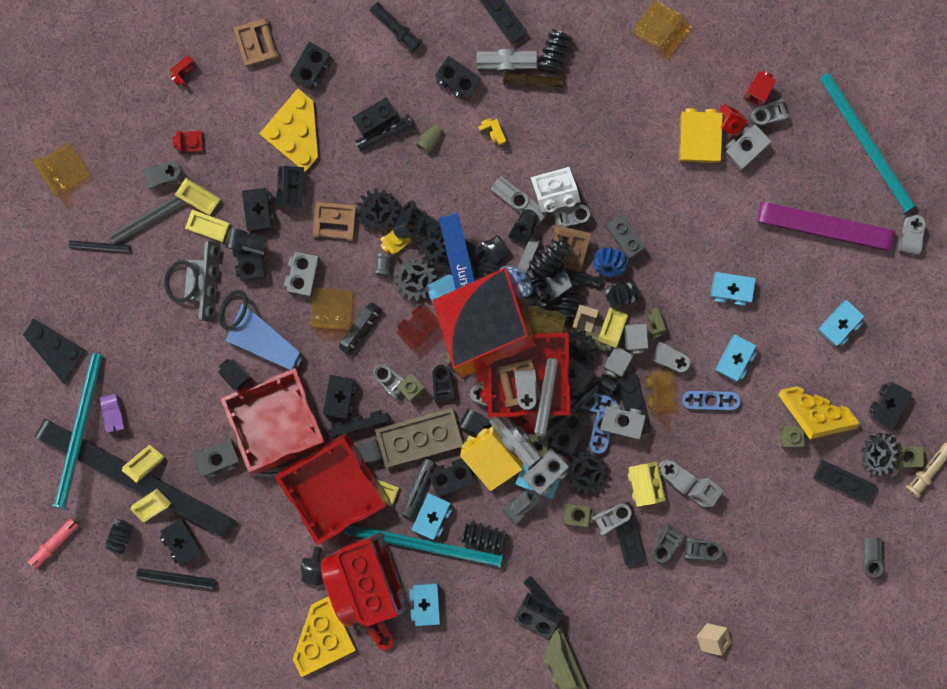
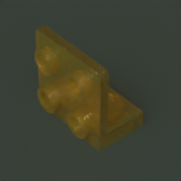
(662, 28)
(61, 169)
(331, 308)
(543, 320)
(661, 390)

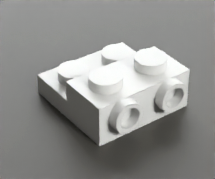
(555, 190)

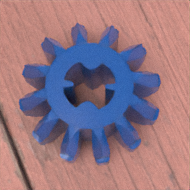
(610, 262)

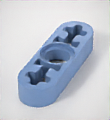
(695, 405)

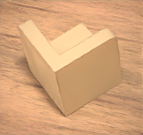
(585, 318)
(714, 639)

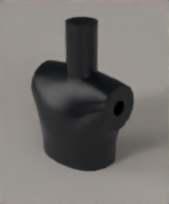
(493, 250)
(312, 568)

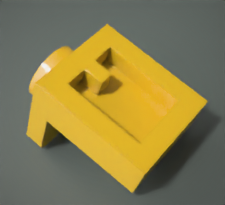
(496, 133)
(392, 244)

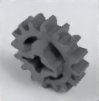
(419, 287)

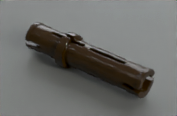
(533, 81)

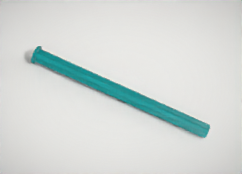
(867, 142)
(78, 432)
(426, 545)

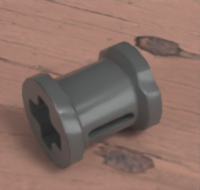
(383, 264)

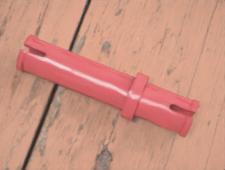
(53, 543)

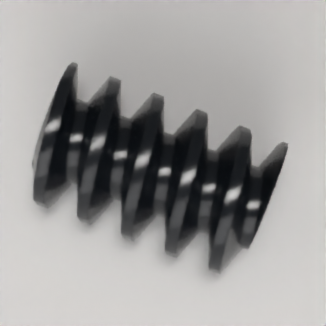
(554, 51)
(553, 257)
(567, 301)
(483, 536)

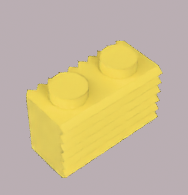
(646, 484)

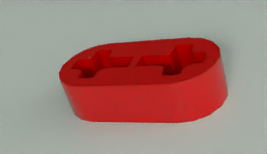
(376, 637)

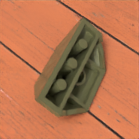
(562, 662)

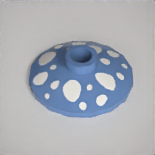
(522, 280)

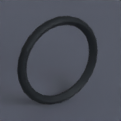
(181, 300)
(242, 313)

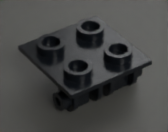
(549, 288)

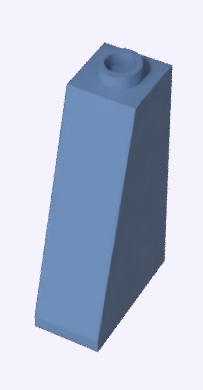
(261, 339)

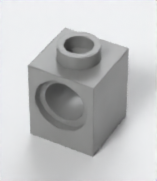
(617, 362)
(705, 492)

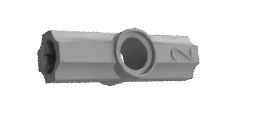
(506, 60)
(508, 192)
(516, 440)

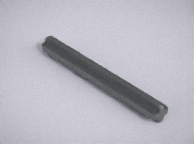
(146, 219)

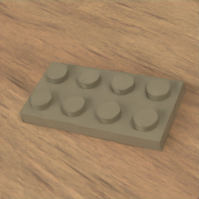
(419, 438)

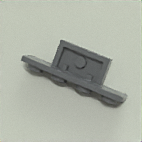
(207, 286)

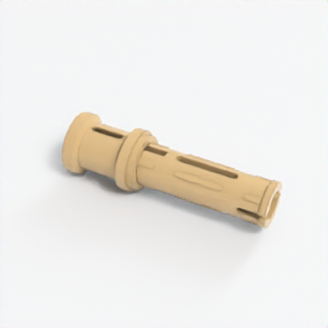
(924, 477)

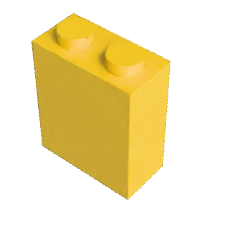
(700, 136)
(490, 458)

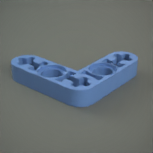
(599, 416)

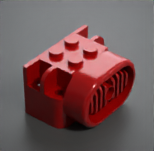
(363, 583)

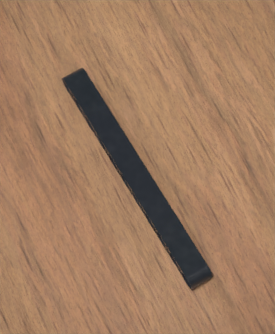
(112, 467)

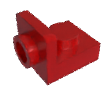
(183, 66)
(733, 121)
(188, 141)

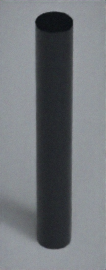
(99, 246)

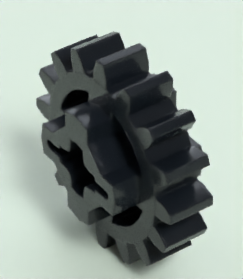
(387, 209)
(580, 343)
(881, 454)
(595, 469)

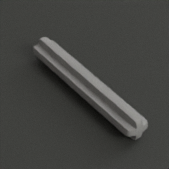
(546, 397)

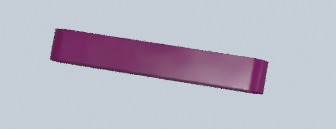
(826, 226)

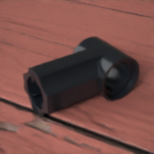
(241, 240)

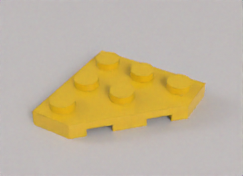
(294, 130)
(816, 414)
(322, 639)

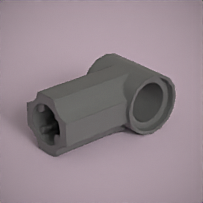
(519, 507)
(872, 554)

